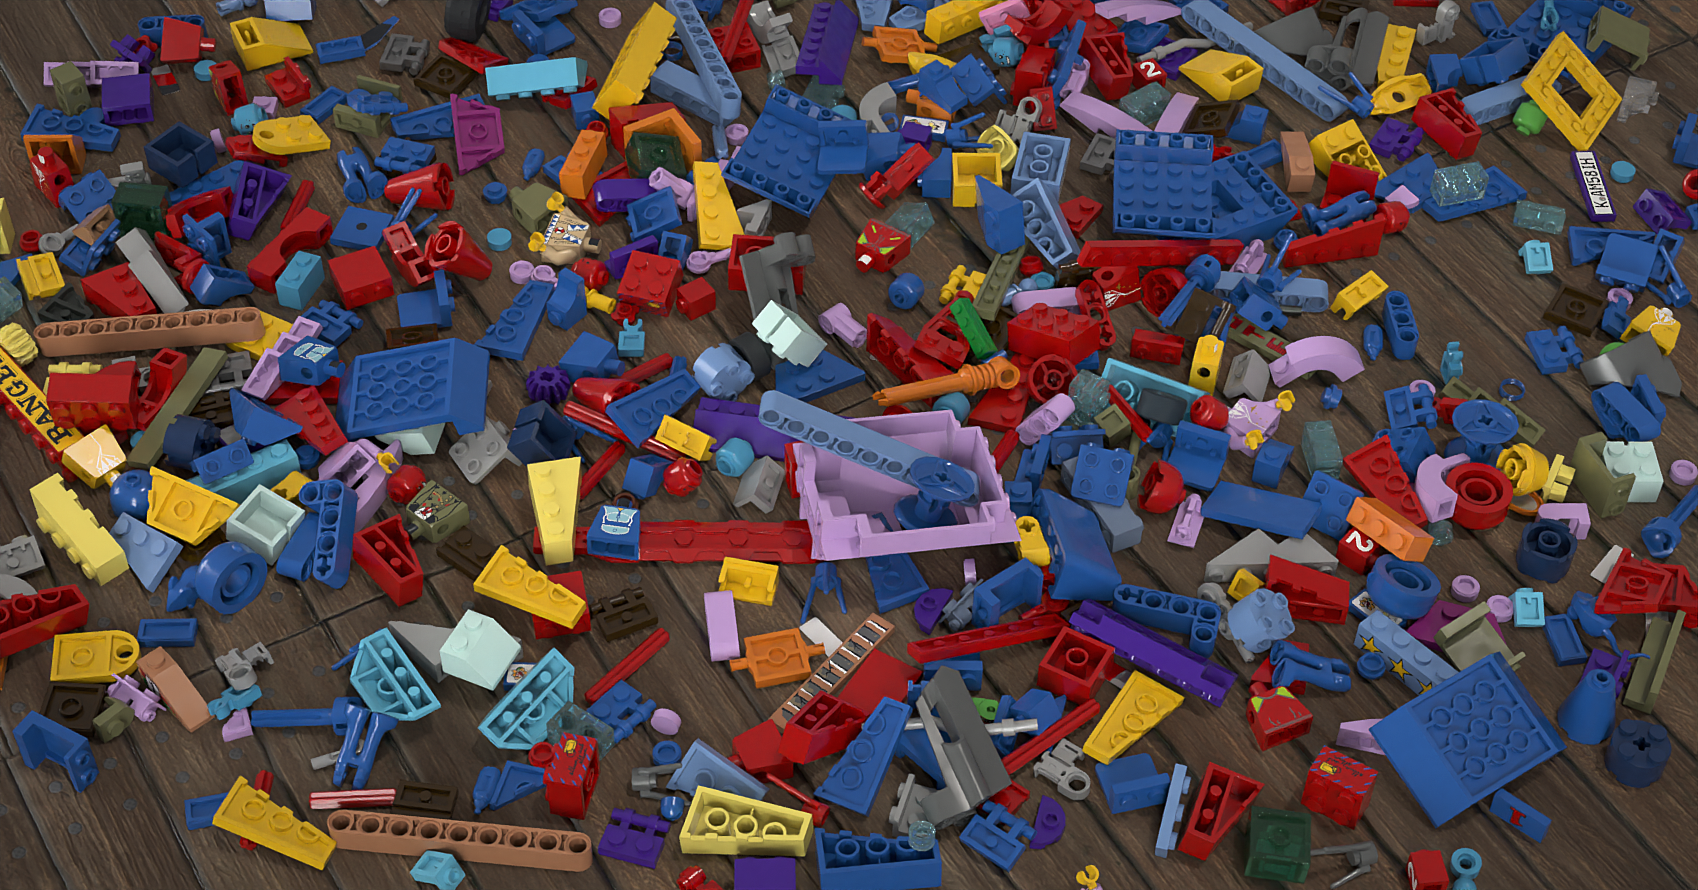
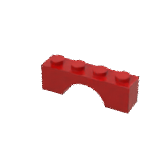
(306, 231)

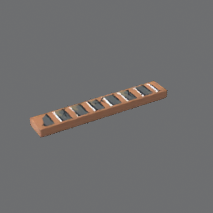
(837, 668)

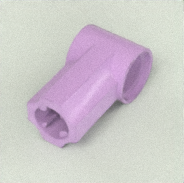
(1077, 79)
(662, 178)
(839, 321)

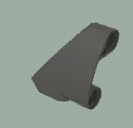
(1296, 33)
(1631, 359)

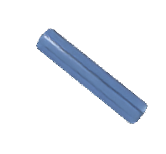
(720, 142)

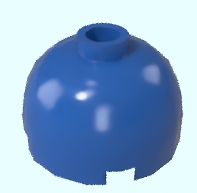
(130, 494)

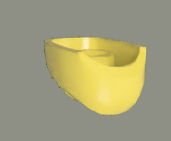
(1001, 144)

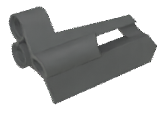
(968, 763)

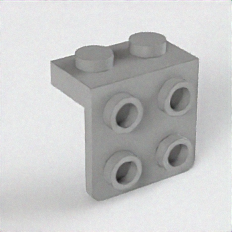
(483, 450)

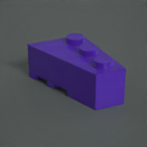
(253, 198)

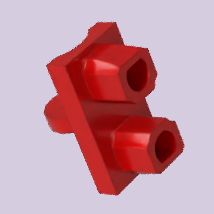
(1048, 117)

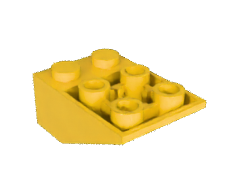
(268, 41)
(1224, 74)
(1346, 146)

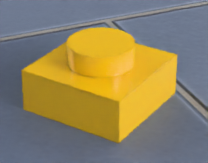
(1244, 584)

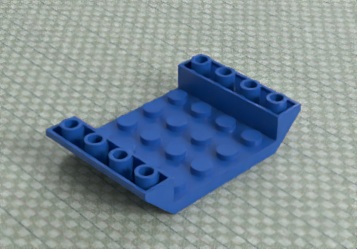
(1573, 20)
(784, 152)
(1163, 184)
(414, 389)
(1466, 738)

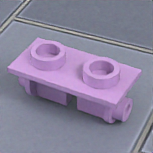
(1251, 258)
(1187, 522)
(143, 703)

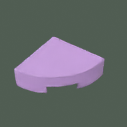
(1404, 196)
(237, 726)

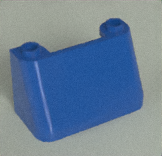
(1077, 549)

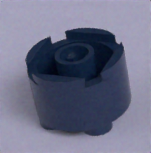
(189, 440)
(1546, 550)
(1638, 753)

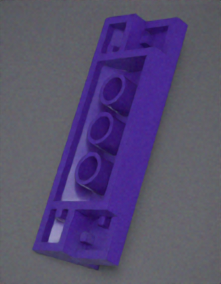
(828, 42)
(740, 420)
(1154, 652)

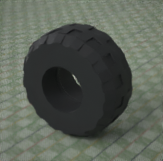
(466, 18)

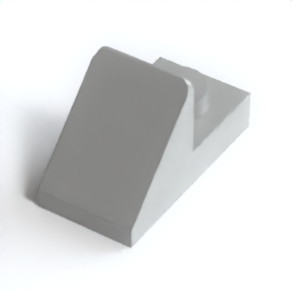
(755, 217)

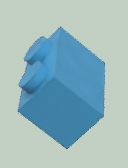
(300, 280)

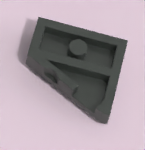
(65, 306)

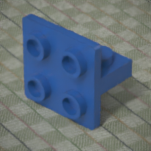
(208, 237)
(1067, 443)
(1336, 502)

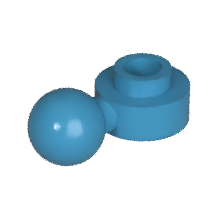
(1473, 861)

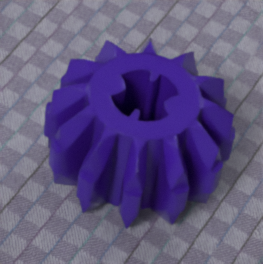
(548, 384)

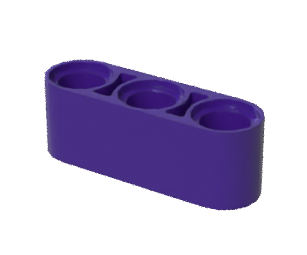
(616, 194)

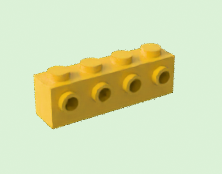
(955, 18)

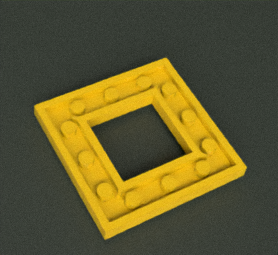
(1578, 130)

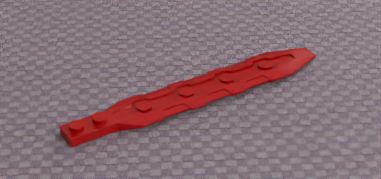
(712, 541)

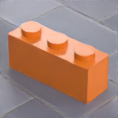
(583, 164)
(1390, 529)

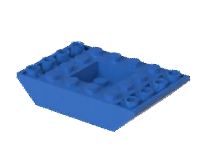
(1245, 202)

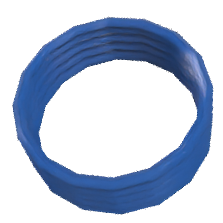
(680, 54)
(1507, 381)

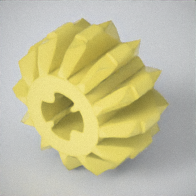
(18, 344)

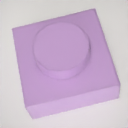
(270, 105)

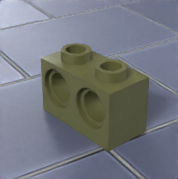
(70, 89)

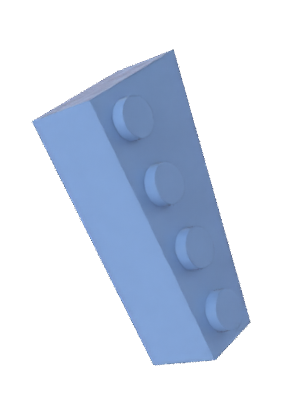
(1046, 223)

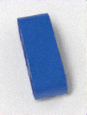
(153, 26)
(1400, 325)
(1625, 413)
(298, 555)

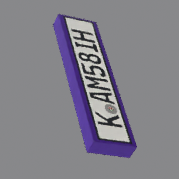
(1593, 186)

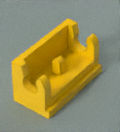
(1359, 294)
(685, 438)
(749, 580)

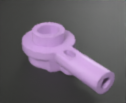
(700, 262)
(544, 274)

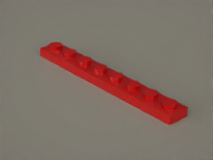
(1156, 252)

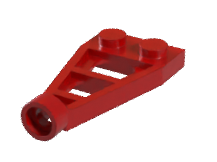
(939, 346)

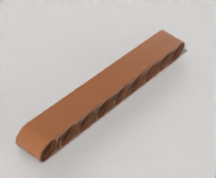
(149, 331)
(474, 837)

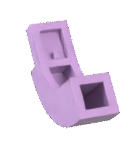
(1316, 354)
(1430, 487)

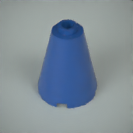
(1590, 709)

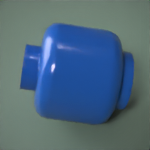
(907, 289)

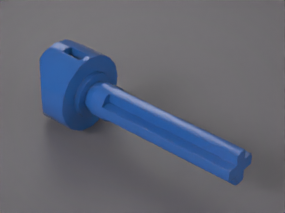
(1199, 277)
(1662, 533)
(307, 717)

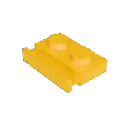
(40, 275)

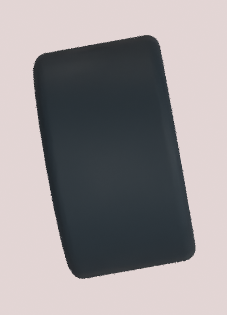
(1161, 406)

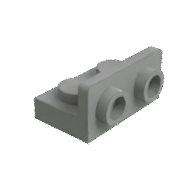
(20, 557)
(909, 806)

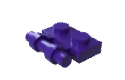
(1390, 135)
(631, 845)

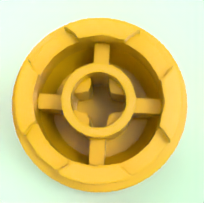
(1524, 468)

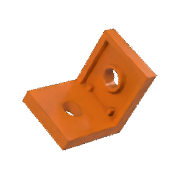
(669, 124)

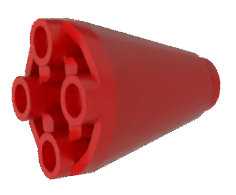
(600, 392)

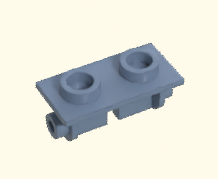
(957, 612)

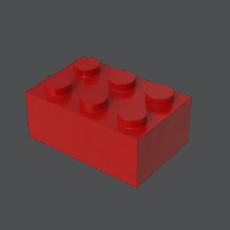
(749, 243)
(1053, 331)
(92, 401)

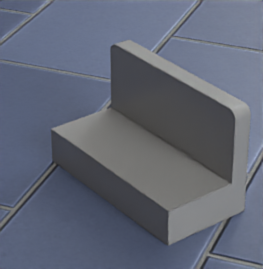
(1247, 375)
(760, 484)

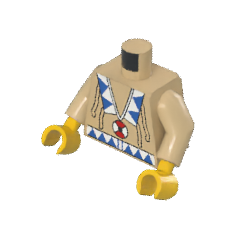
(565, 237)

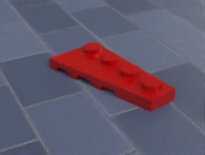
(1349, 243)
(317, 421)
(1382, 477)

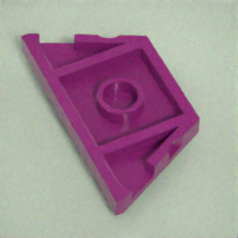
(476, 133)
(1439, 616)

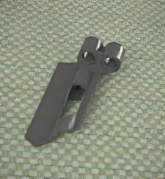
(1335, 62)
(770, 276)

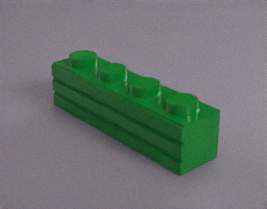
(973, 328)

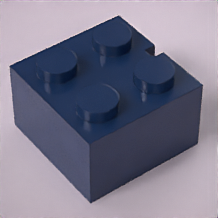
(180, 154)
(541, 435)

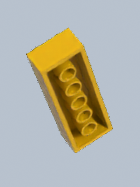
(636, 60)

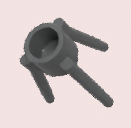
(647, 778)
(1358, 854)

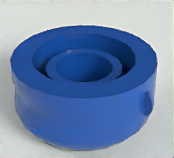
(230, 576)
(1402, 587)

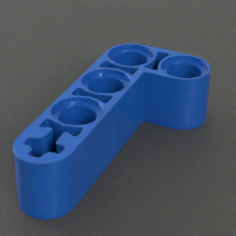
(335, 531)
(1171, 613)

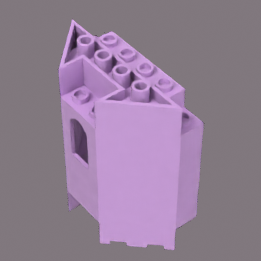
(843, 495)

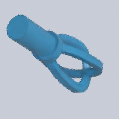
(1549, 10)

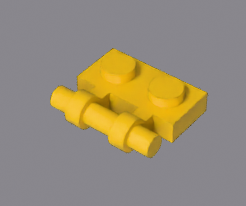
(957, 278)

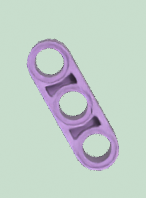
(1057, 298)
(1045, 419)
(721, 626)

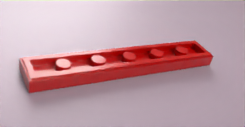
(986, 638)

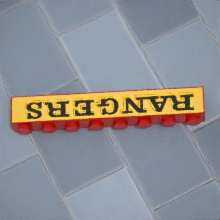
(28, 405)

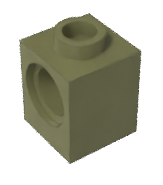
(1115, 425)

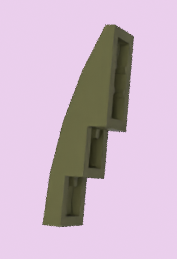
(1528, 430)

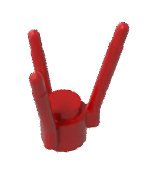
(817, 809)

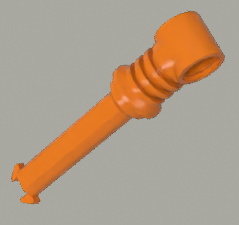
(967, 380)

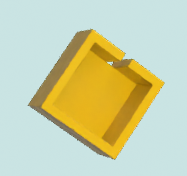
(965, 168)

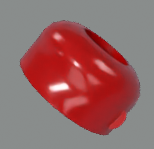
(1485, 485)

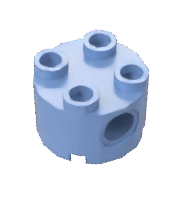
(722, 372)
(1260, 620)

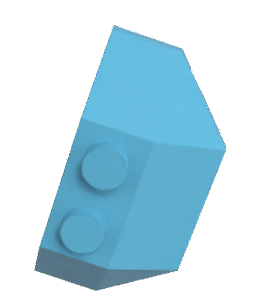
(389, 679)
(523, 712)

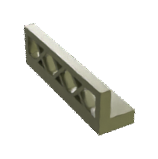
(1650, 672)

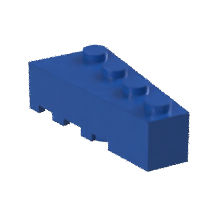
(874, 862)

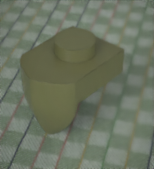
(114, 719)

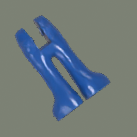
(353, 187)
(1355, 206)
(1304, 666)
(378, 725)

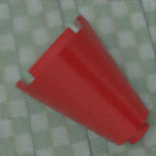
(432, 180)
(457, 252)

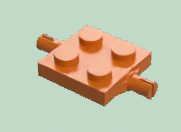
(896, 43)
(777, 657)

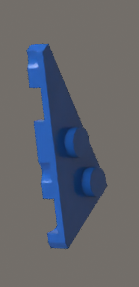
(1589, 243)

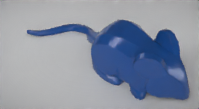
(182, 591)
(1594, 624)

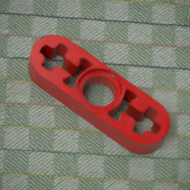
(1098, 304)

